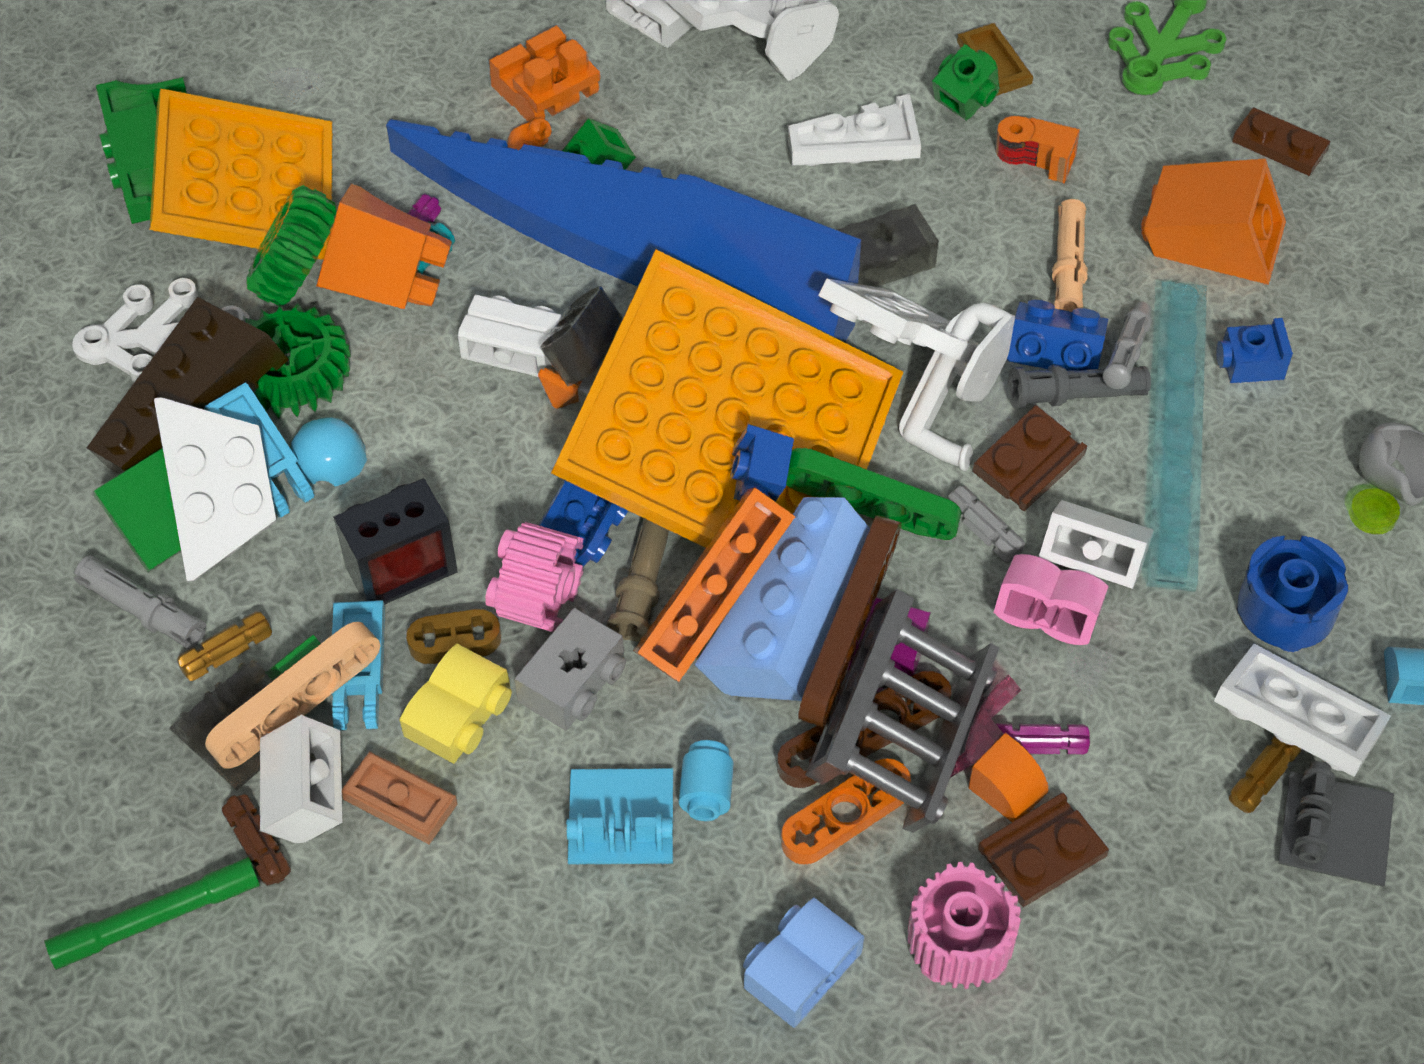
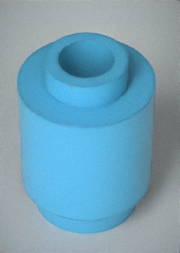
(706, 780)

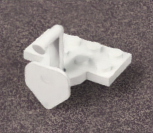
(793, 28)
(955, 353)

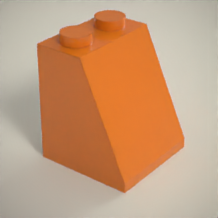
(1217, 217)

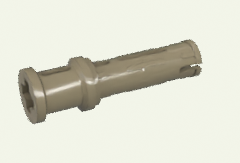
(639, 590)

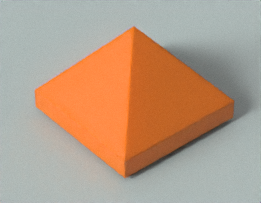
(557, 391)

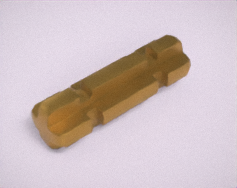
(224, 646)
(1263, 775)

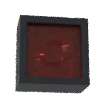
(396, 543)

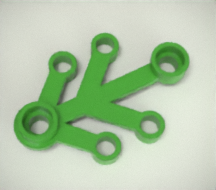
(1146, 73)

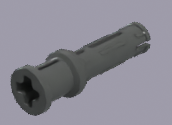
(1059, 385)

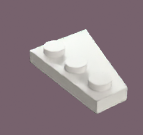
(867, 136)

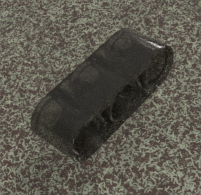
(582, 336)

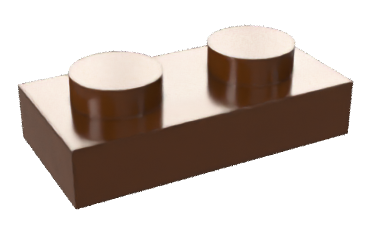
(1281, 141)

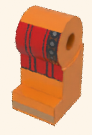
(1038, 144)

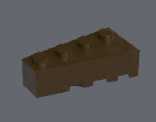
(194, 366)

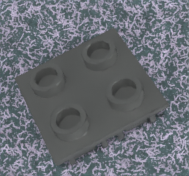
(1336, 826)

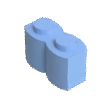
(801, 961)

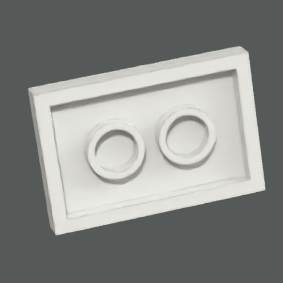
(1302, 709)

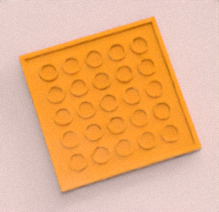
(689, 379)

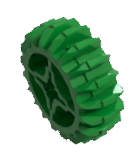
(291, 245)
(316, 359)

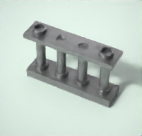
(857, 711)

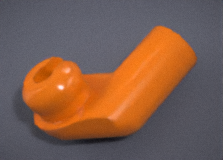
(532, 133)

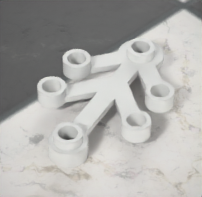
(148, 335)

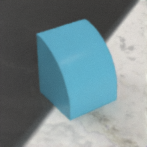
(1405, 675)

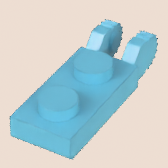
(279, 458)
(370, 680)

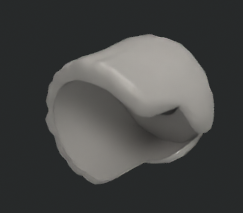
(1382, 448)

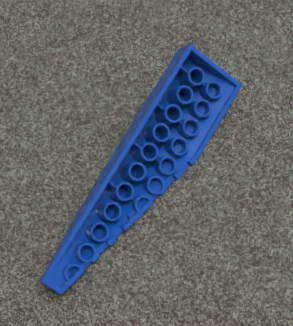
(622, 216)

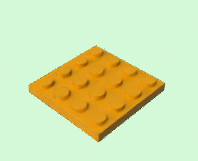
(232, 166)

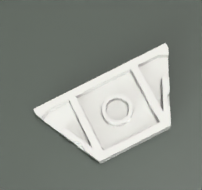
(214, 483)

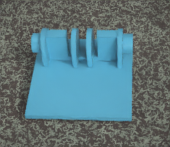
(620, 816)

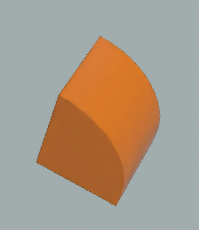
(1008, 779)

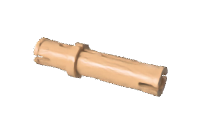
(1070, 270)

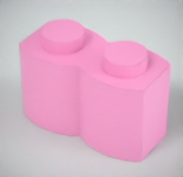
(1057, 601)

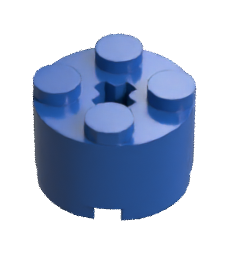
(1292, 592)

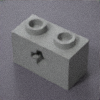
(571, 670)

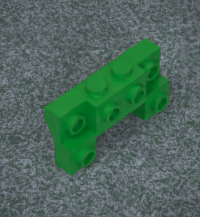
(130, 139)

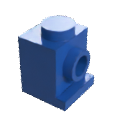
(1255, 352)
(761, 462)

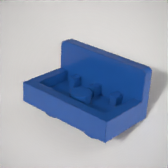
(1057, 337)
(584, 516)

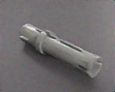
(154, 610)

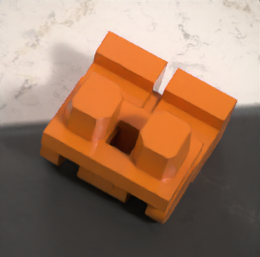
(544, 74)

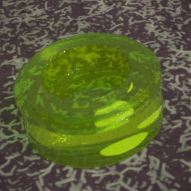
(1374, 511)

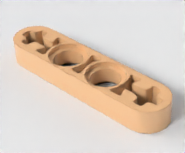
(293, 693)

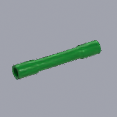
(95, 936)

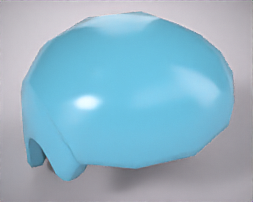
(328, 451)

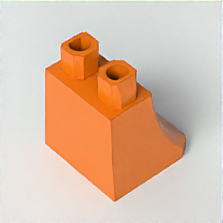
(379, 251)

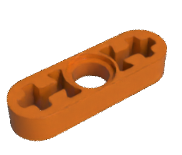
(848, 791)

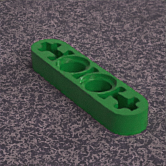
(873, 494)

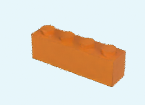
(714, 583)

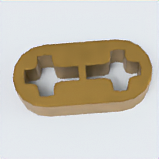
(451, 630)

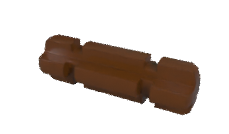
(257, 845)

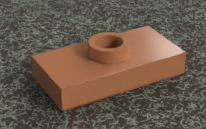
(399, 797)

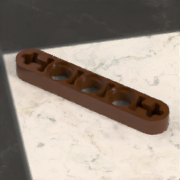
(849, 621)

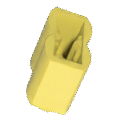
(455, 704)

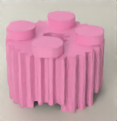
(535, 575)
(969, 951)

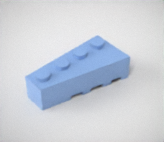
(788, 607)

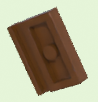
(1029, 458)
(1043, 849)

